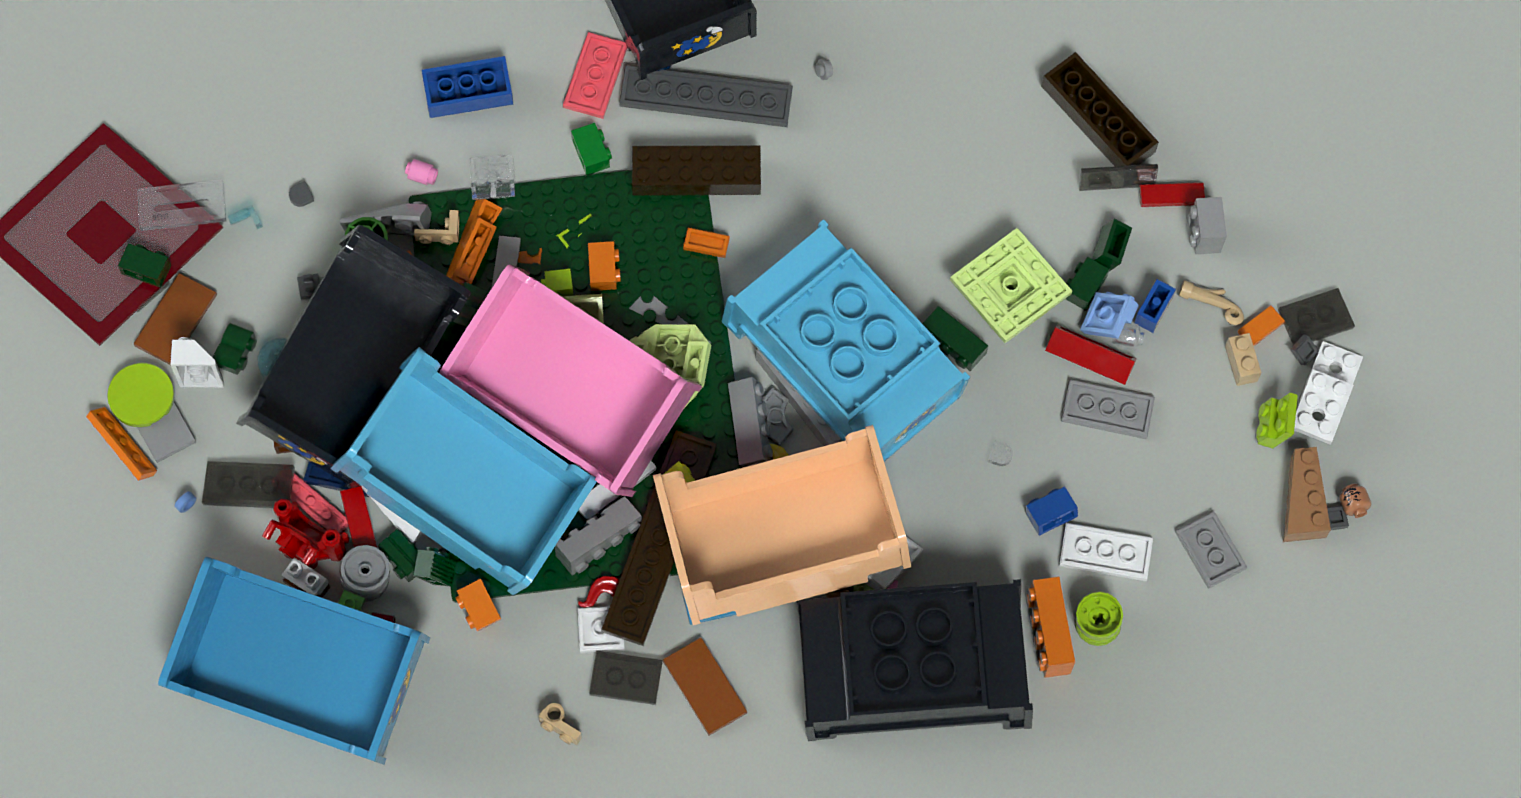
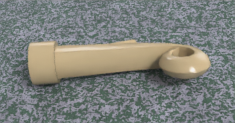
(1212, 297)

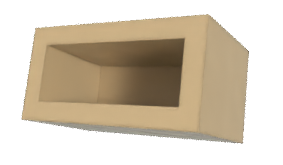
(1243, 359)

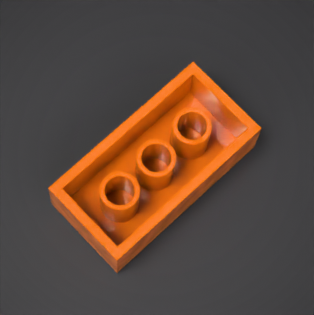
(1051, 627)

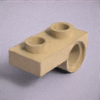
(567, 733)

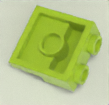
(1277, 420)

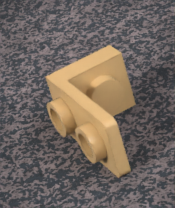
(446, 236)

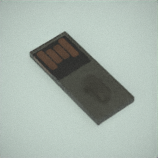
(1117, 177)

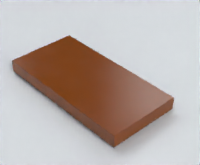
(175, 317)
(704, 686)

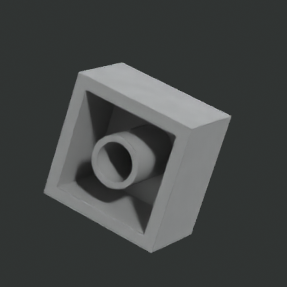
(1207, 225)

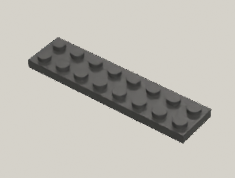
(707, 96)

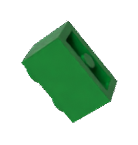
(590, 148)

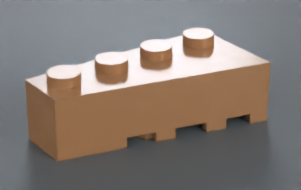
(1306, 500)

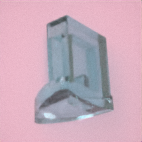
(244, 214)

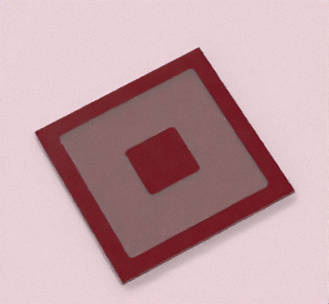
(77, 226)

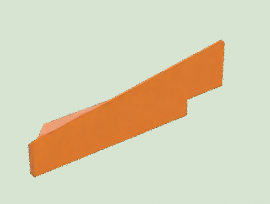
(474, 241)

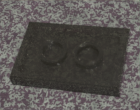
(1317, 316)
(626, 677)

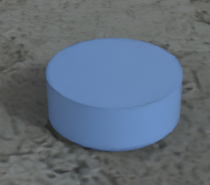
(185, 502)

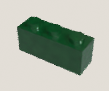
(955, 339)

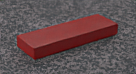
(1170, 194)
(357, 517)

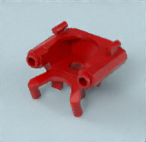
(303, 537)

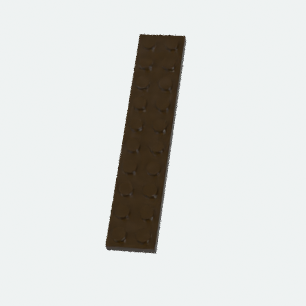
(651, 553)

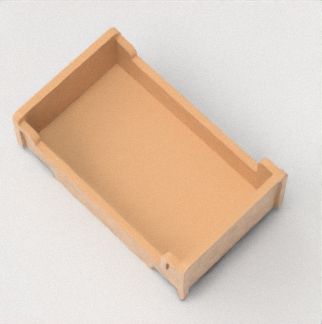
(783, 528)

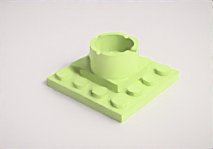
(1011, 285)

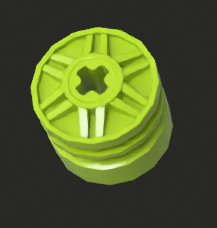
(1097, 606)

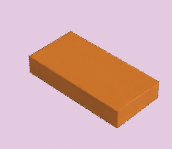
(706, 242)
(1262, 325)

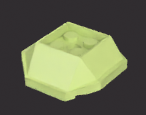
(678, 347)

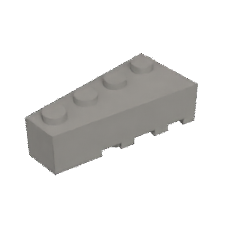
(598, 536)

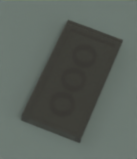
(247, 484)

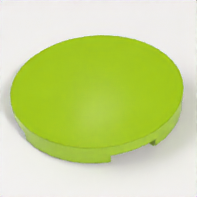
(140, 395)

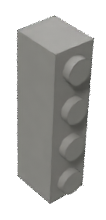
(750, 422)

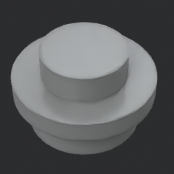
(824, 69)

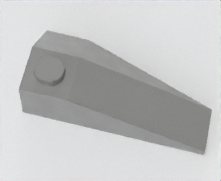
(398, 219)

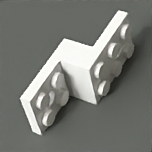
(1326, 392)

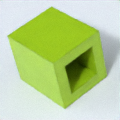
(559, 281)

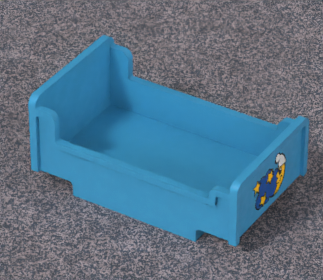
(292, 660)

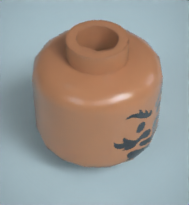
(1355, 500)

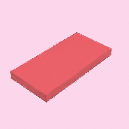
(595, 75)

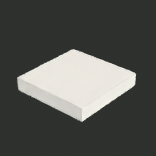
(590, 635)

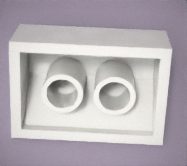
(194, 365)

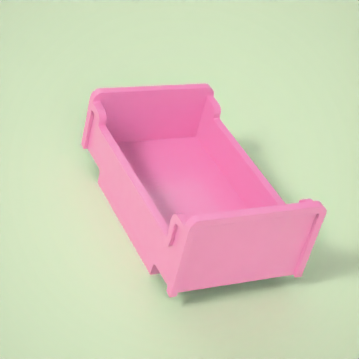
(568, 380)

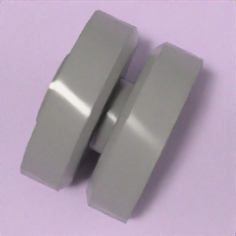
(365, 572)

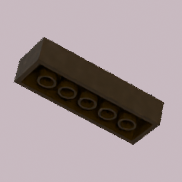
(1099, 112)
(696, 170)

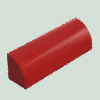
(1091, 354)

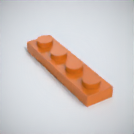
(121, 443)

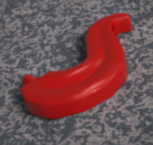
(600, 585)

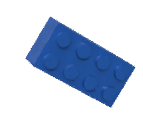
(467, 87)

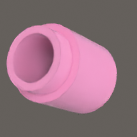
(421, 172)

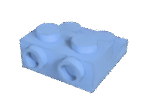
(1109, 314)

